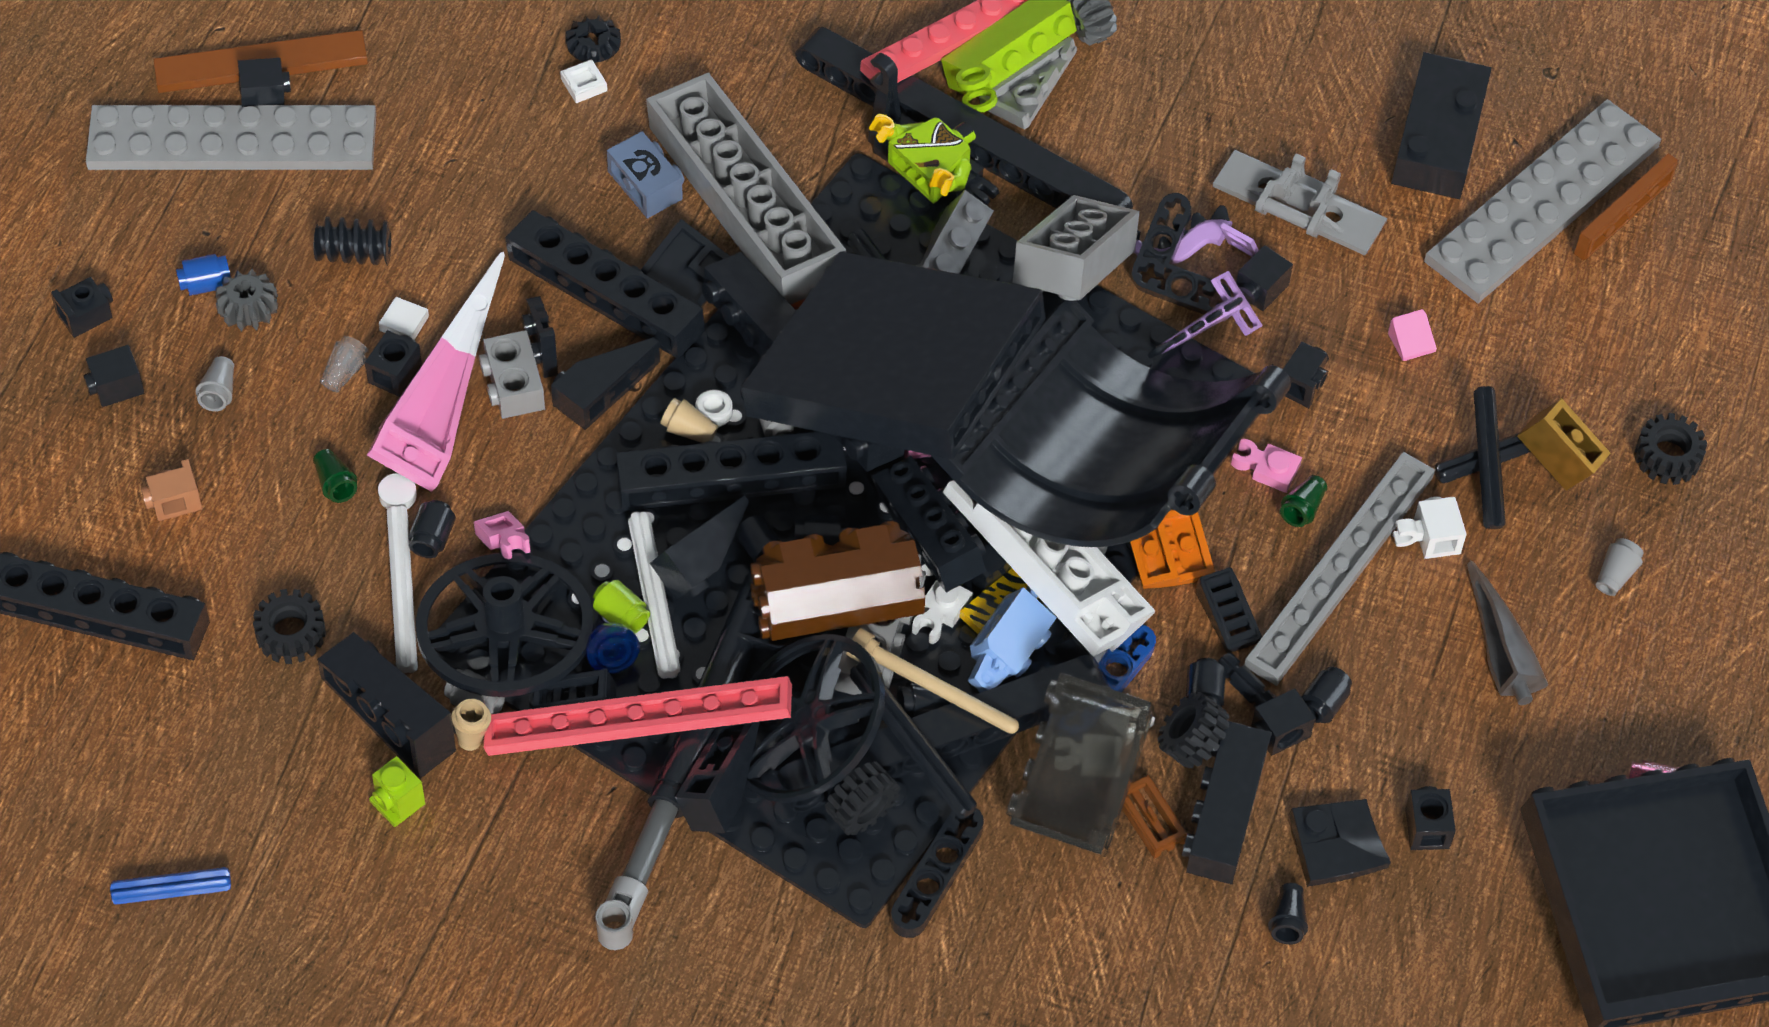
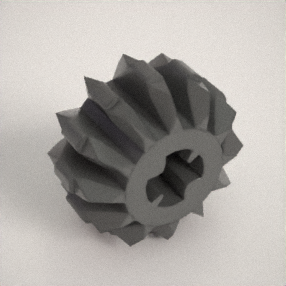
(1093, 20)
(246, 300)

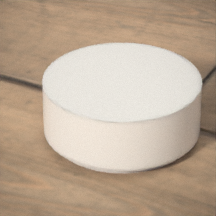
(715, 406)
(397, 491)

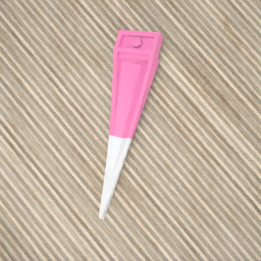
(424, 421)

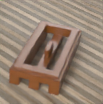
(1166, 842)

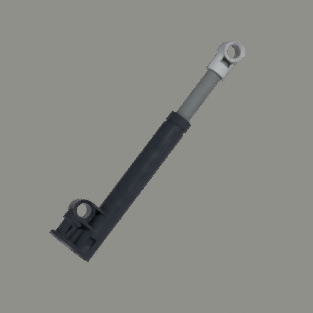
(734, 649)

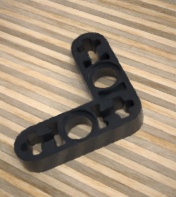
(1163, 260)

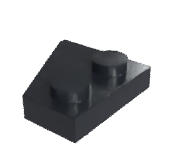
(544, 343)

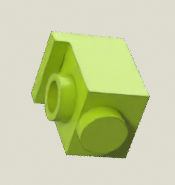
(396, 792)

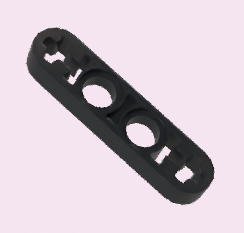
(934, 869)

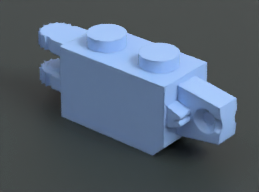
(1009, 639)

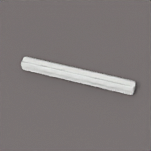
(402, 589)
(654, 596)

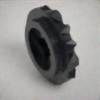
(584, 48)

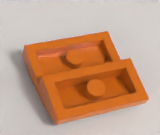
(1173, 552)

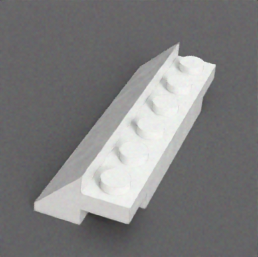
(1071, 580)

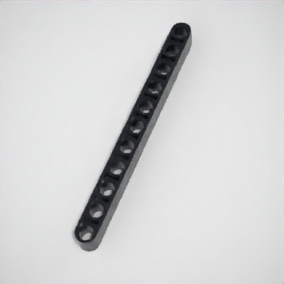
(995, 146)

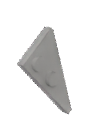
(1029, 87)

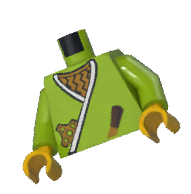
(928, 153)

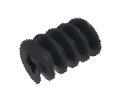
(352, 241)

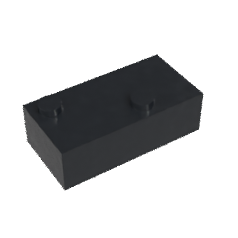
(1441, 125)

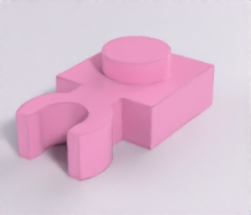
(1271, 467)
(503, 533)

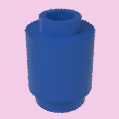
(202, 274)

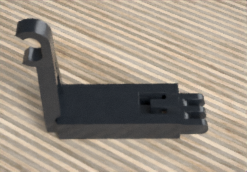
(888, 104)

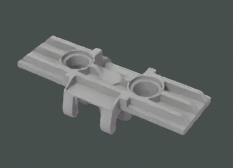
(1300, 200)

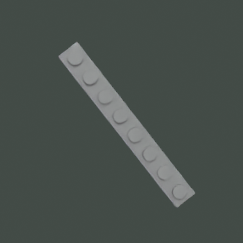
(1339, 569)

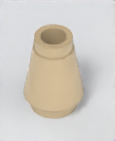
(687, 421)
(471, 722)

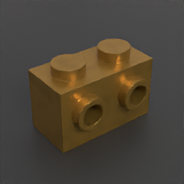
(1563, 444)

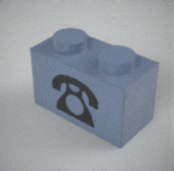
(645, 174)

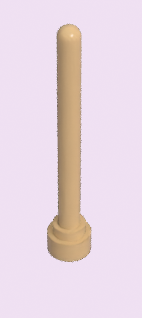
(933, 684)

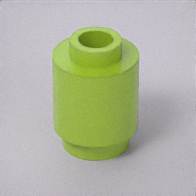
(620, 605)

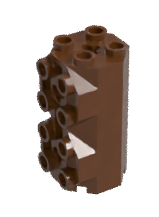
(824, 587)

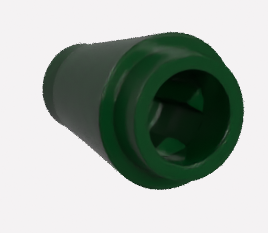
(334, 477)
(1303, 502)

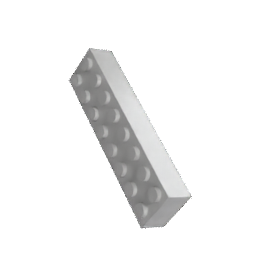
(743, 185)

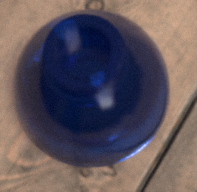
(612, 647)

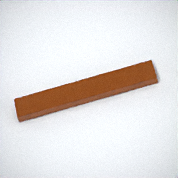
(296, 56)

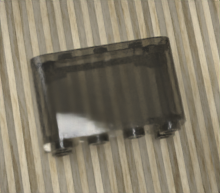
(1082, 764)

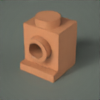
(172, 492)

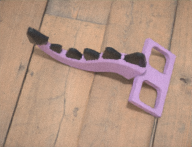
(1205, 232)
(1229, 307)

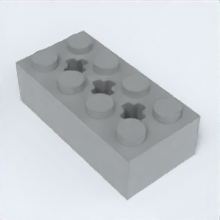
(1075, 247)

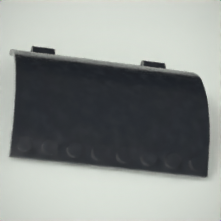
(1097, 443)

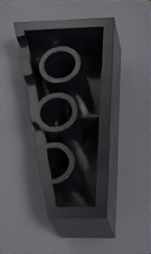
(389, 703)

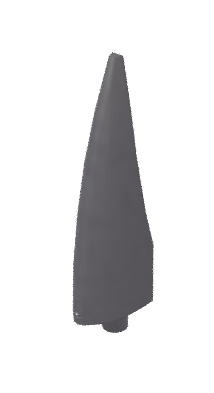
(1508, 650)

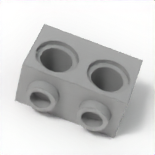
(517, 373)

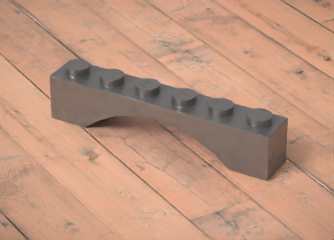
(956, 233)

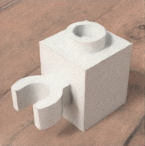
(1435, 526)

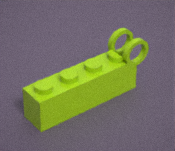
(1006, 48)

